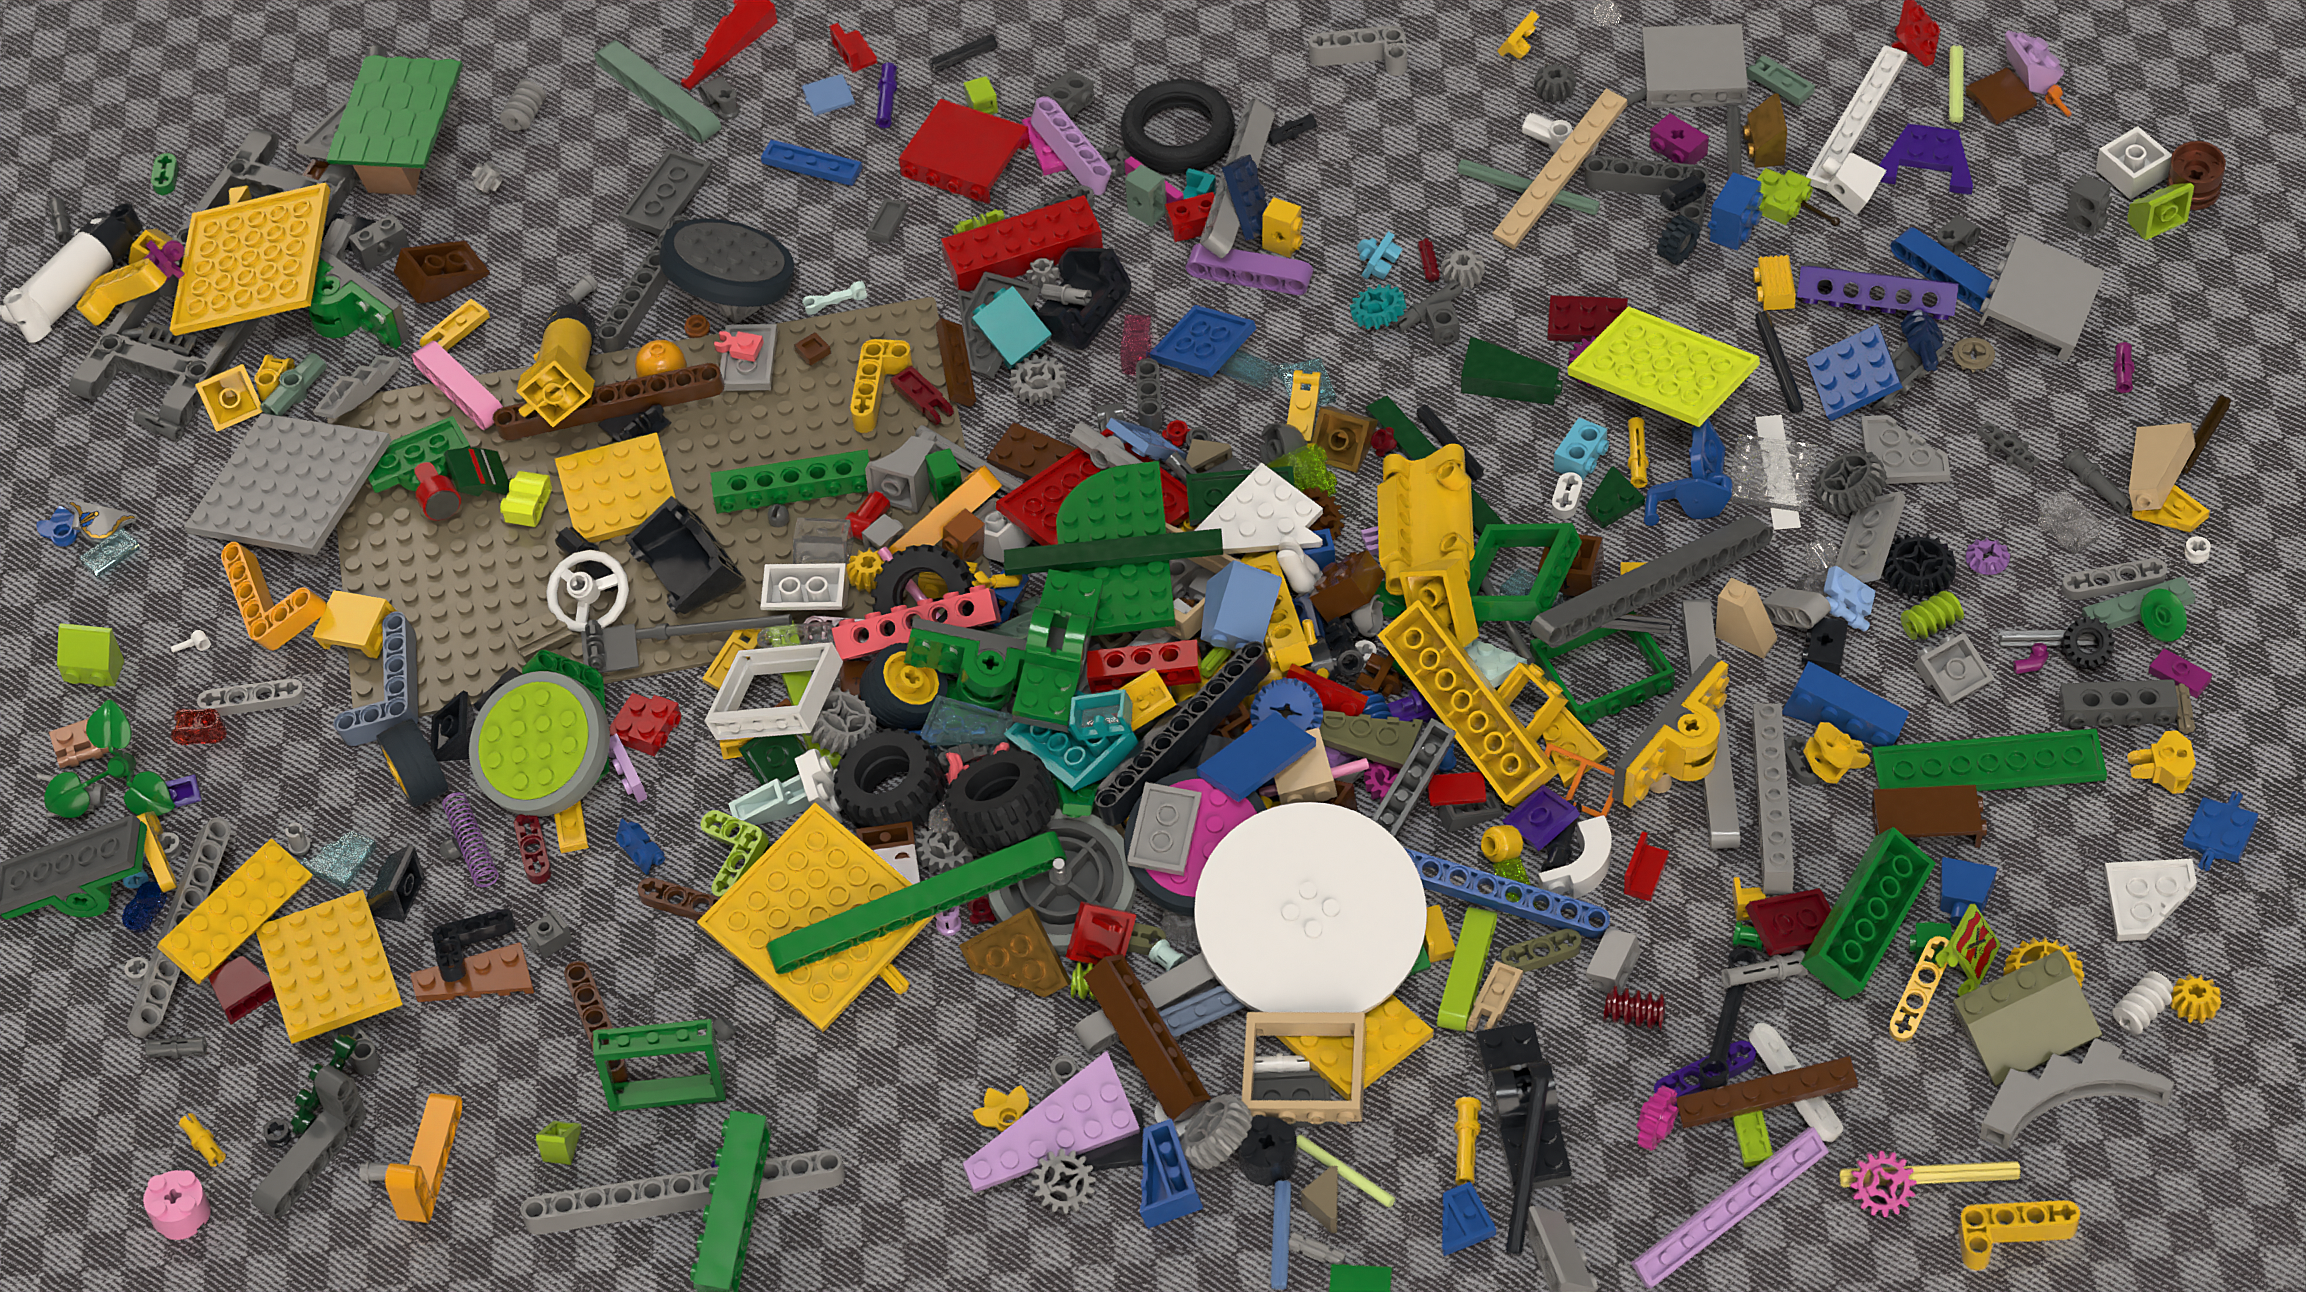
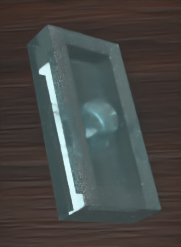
(109, 553)

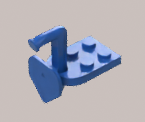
(1703, 493)

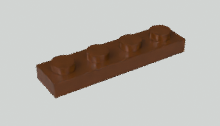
(955, 362)

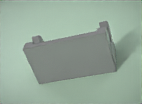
(1613, 960)

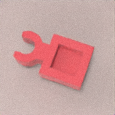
(743, 346)

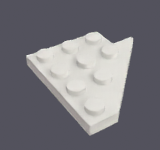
(1262, 513)

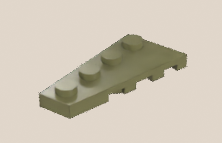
(1376, 739)

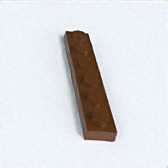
(1767, 1092)

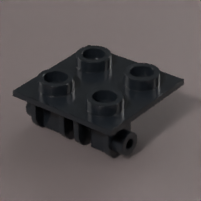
(636, 424)

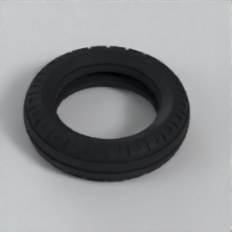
(1175, 94)

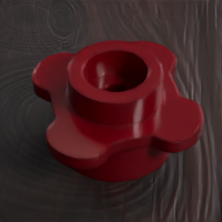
(1383, 441)
(977, 905)

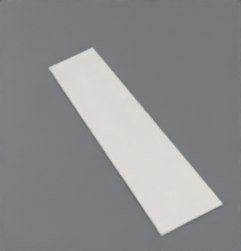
(1773, 428)

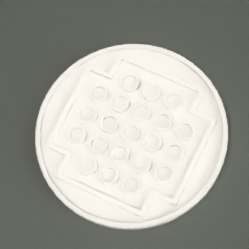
(1310, 911)

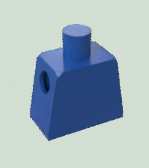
(1963, 885)

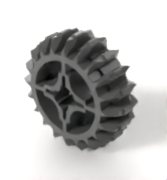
(1850, 482)

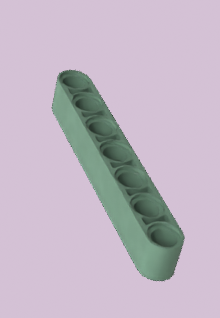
(657, 91)

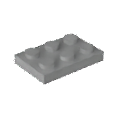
(746, 374)
(1164, 828)

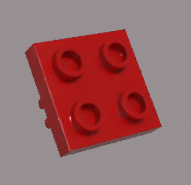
(1917, 33)
(1099, 933)

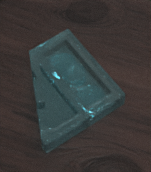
(341, 859)

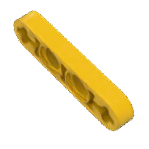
(1917, 987)

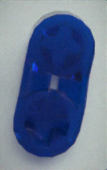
(142, 909)

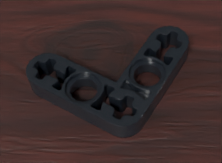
(486, 927)

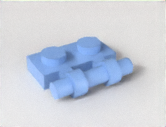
(1849, 592)

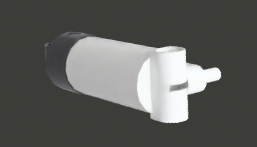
(71, 272)

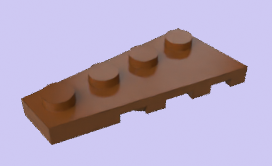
(489, 972)

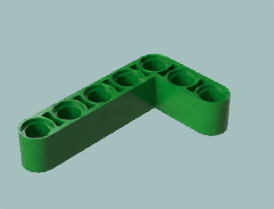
(586, 675)

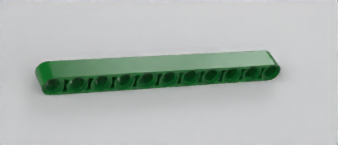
(915, 903)

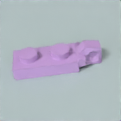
(623, 765)

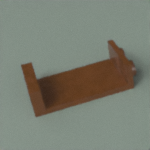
(1930, 811)

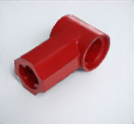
(871, 509)

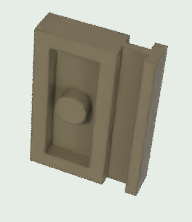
(540, 633)

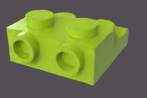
(1783, 194)

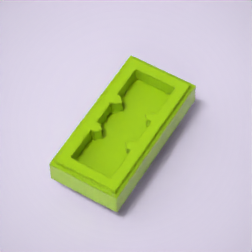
(1752, 1138)

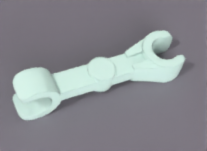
(817, 303)

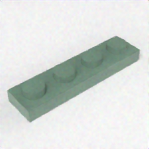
(2126, 608)

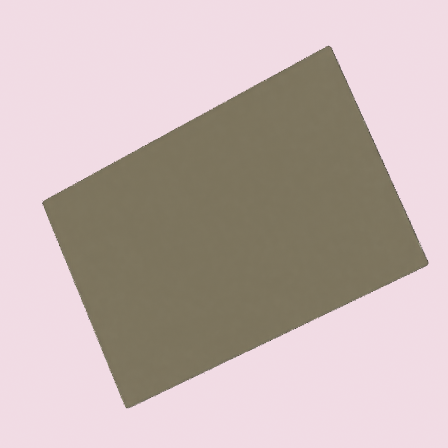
(480, 576)

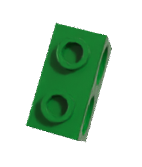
(943, 474)

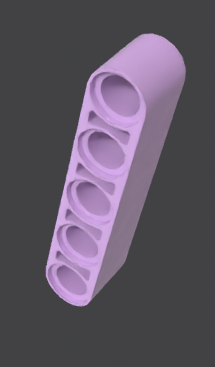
(1070, 145)

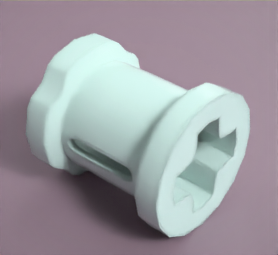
(1166, 955)

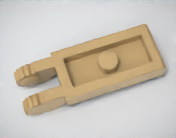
(1495, 995)

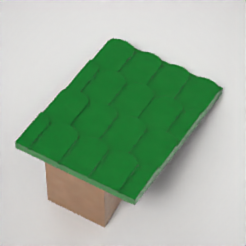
(394, 120)

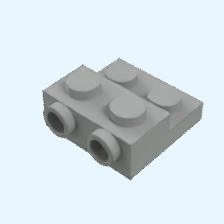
(1953, 668)

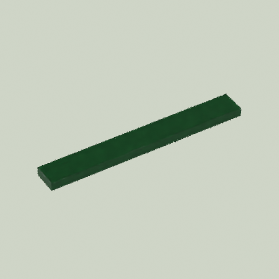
(1417, 446)
(1113, 552)

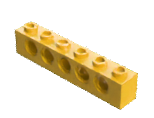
(1284, 633)

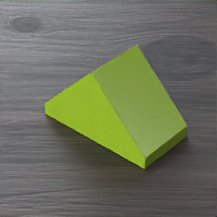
(558, 1142)

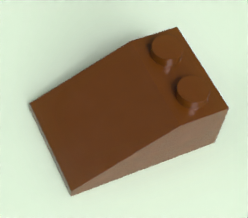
(438, 269)

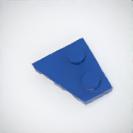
(1464, 1219)

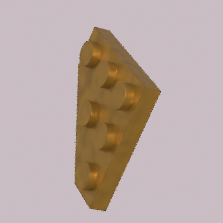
(1018, 955)

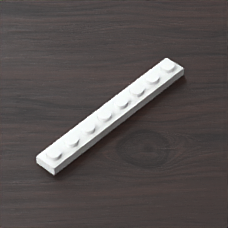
(1859, 112)

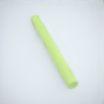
(1345, 1171)

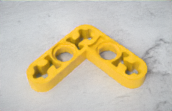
(155, 852)

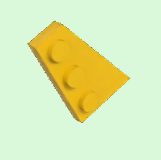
(1571, 735)

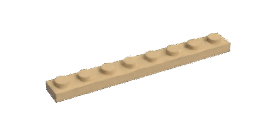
(1559, 169)

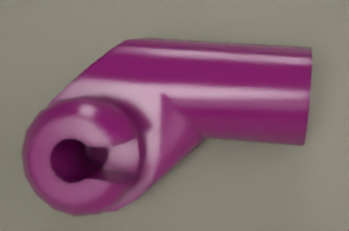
(2034, 661)

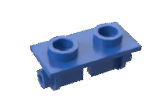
(633, 839)

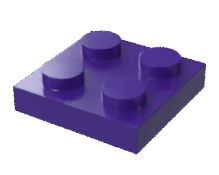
(1541, 817)

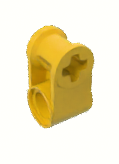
(269, 374)

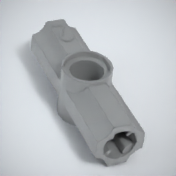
(1102, 450)

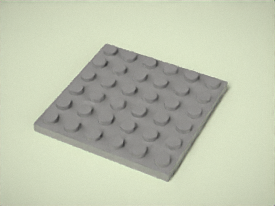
(288, 484)

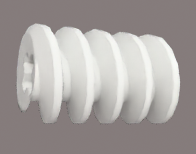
(2143, 1002)

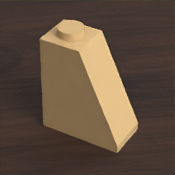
(1744, 619)

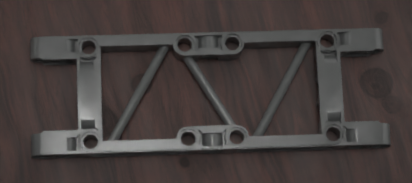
(116, 350)

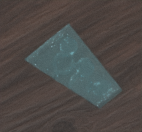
(962, 723)

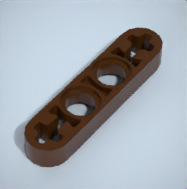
(667, 890)

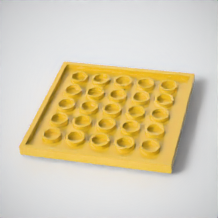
(250, 259)
(798, 881)

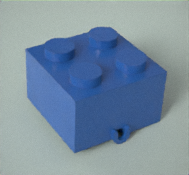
(1736, 211)

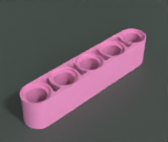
(457, 384)

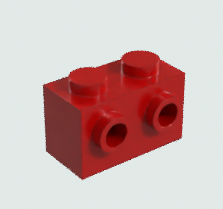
(1193, 216)

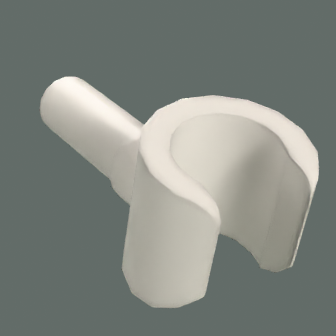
(198, 639)

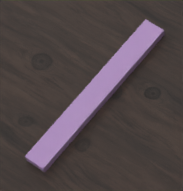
(1729, 1207)

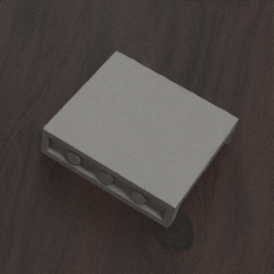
(1694, 66)
(2042, 293)

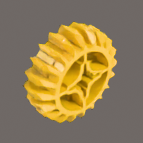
(2036, 950)

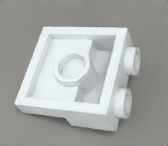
(818, 782)

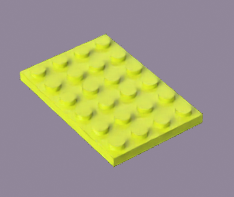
(1663, 366)

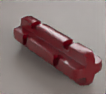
(1428, 260)

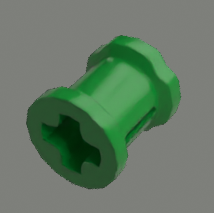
(1747, 936)

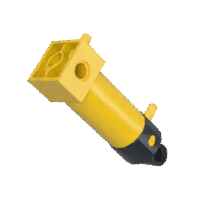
(558, 378)

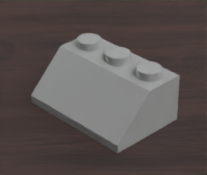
(1557, 1252)

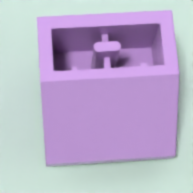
(2033, 61)

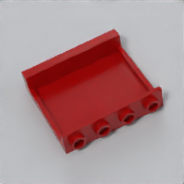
(962, 150)

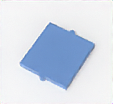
(828, 94)

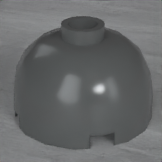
(1280, 440)

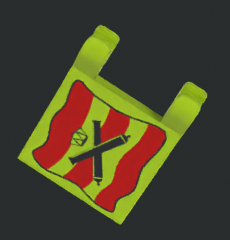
(1972, 947)

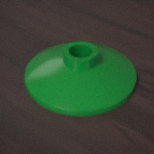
(2163, 615)

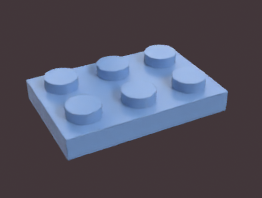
(1144, 440)

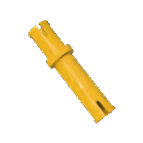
(1637, 461)

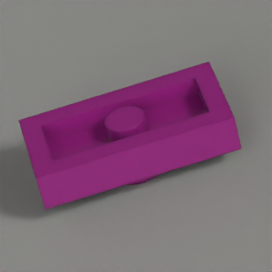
(2171, 666)

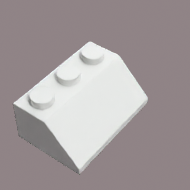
(805, 587)

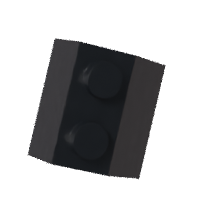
(396, 885)

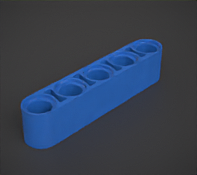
(1942, 265)

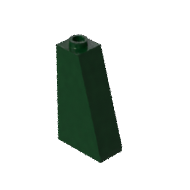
(1508, 375)

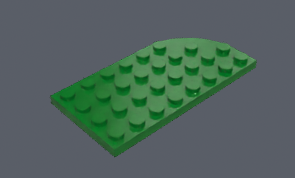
(1122, 505)

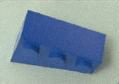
(1167, 1177)

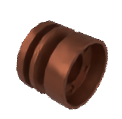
(2203, 167)

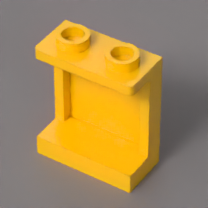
(353, 622)

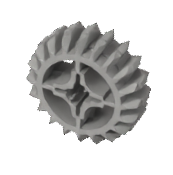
(842, 722)
(1216, 1131)

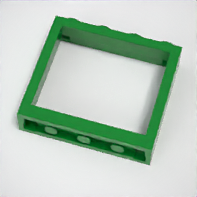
(1564, 547)
(1616, 701)
(656, 1041)

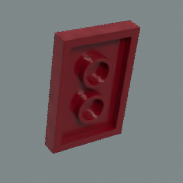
(1581, 316)
(1789, 920)

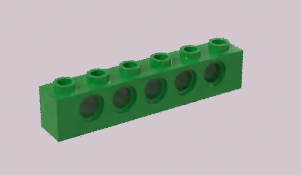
(790, 481)

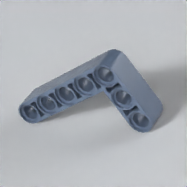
(400, 687)

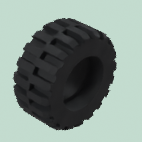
(915, 560)
(878, 758)
(1001, 799)

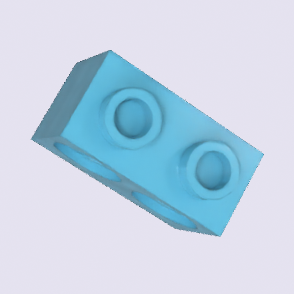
(1581, 448)

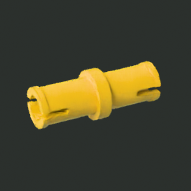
(202, 1140)

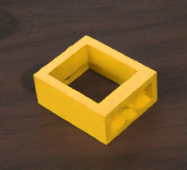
(1515, 683)

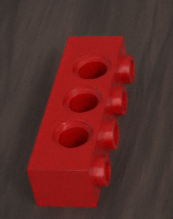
(1174, 661)

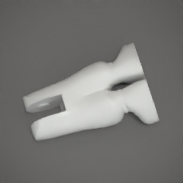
(1297, 566)

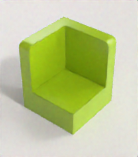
(981, 95)

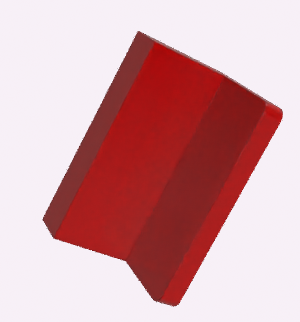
(852, 48)
(1456, 789)
(1645, 869)

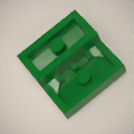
(1360, 1278)

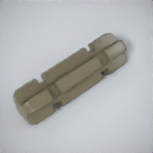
(2185, 713)

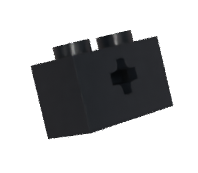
(1826, 644)

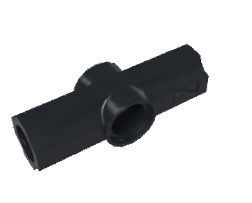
(572, 541)

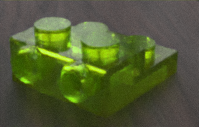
(1308, 468)

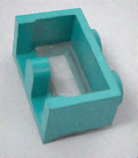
(1101, 714)

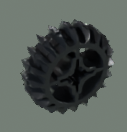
(1933, 559)

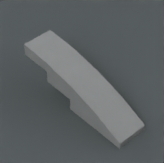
(354, 390)

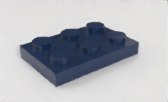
(1246, 194)

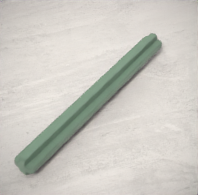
(1521, 184)

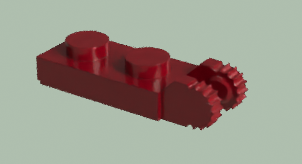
(921, 394)

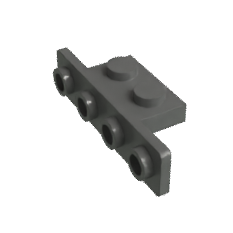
(1908, 366)

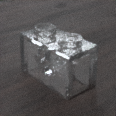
(2069, 522)

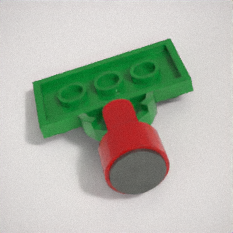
(420, 466)

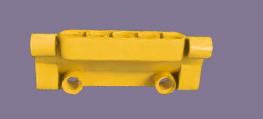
(1424, 513)

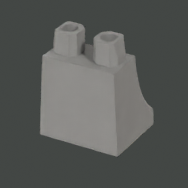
(903, 473)

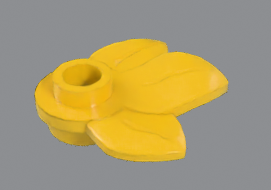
(1000, 1108)

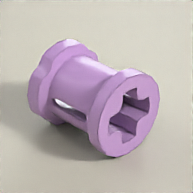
(953, 921)

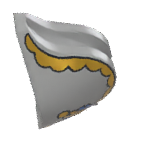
(98, 521)

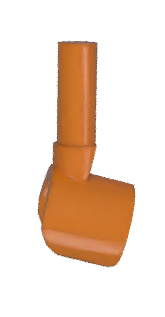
(2053, 97)

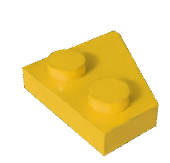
(2177, 512)

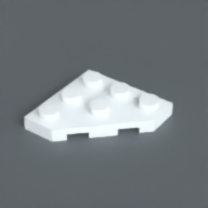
(2146, 894)

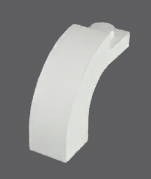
(1590, 868)

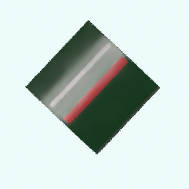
(477, 471)

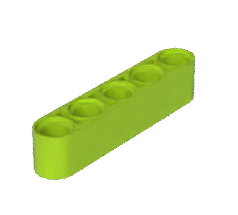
(1467, 969)

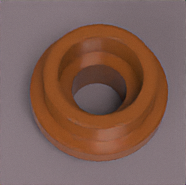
(697, 326)

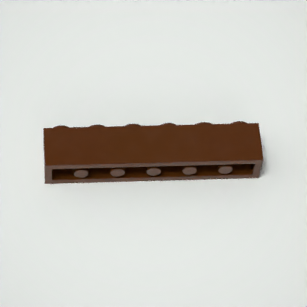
(1147, 1038)

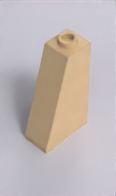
(2157, 462)

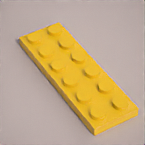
(234, 911)

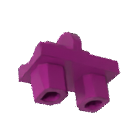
(167, 258)

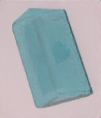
(1249, 369)

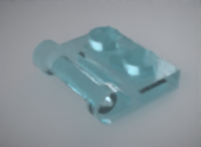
(1286, 371)

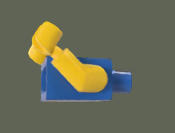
(1008, 591)

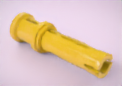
(1467, 1129)

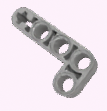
(1361, 45)

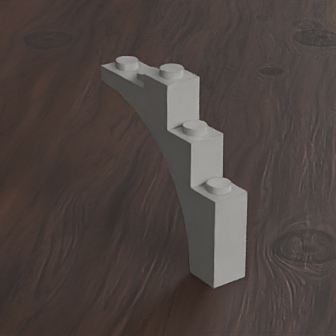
(2063, 1080)

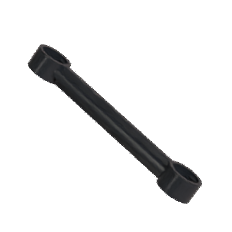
(1726, 1026)

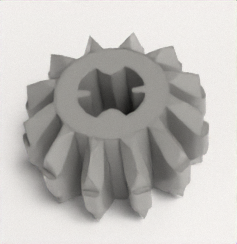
(1463, 267)

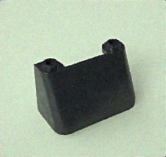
(1086, 270)
(684, 556)

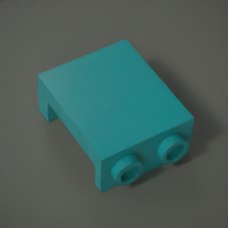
(1011, 326)

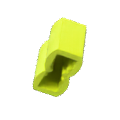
(526, 498)

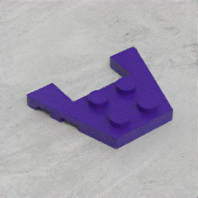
(1932, 150)

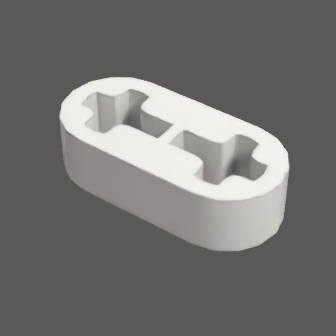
(1572, 496)

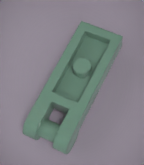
(1780, 80)

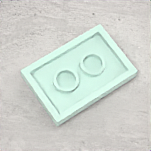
(1492, 661)

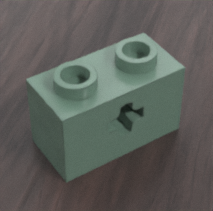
(1145, 195)

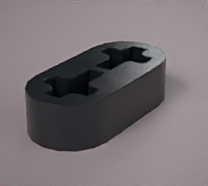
(1682, 193)

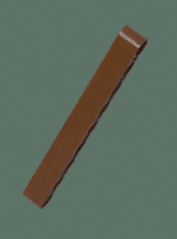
(621, 400)

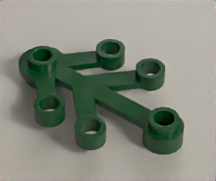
(308, 1101)

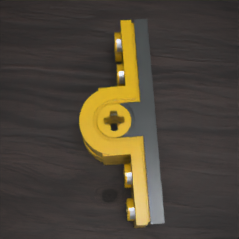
(1680, 737)

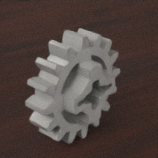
(1038, 379)
(933, 852)
(1058, 1170)

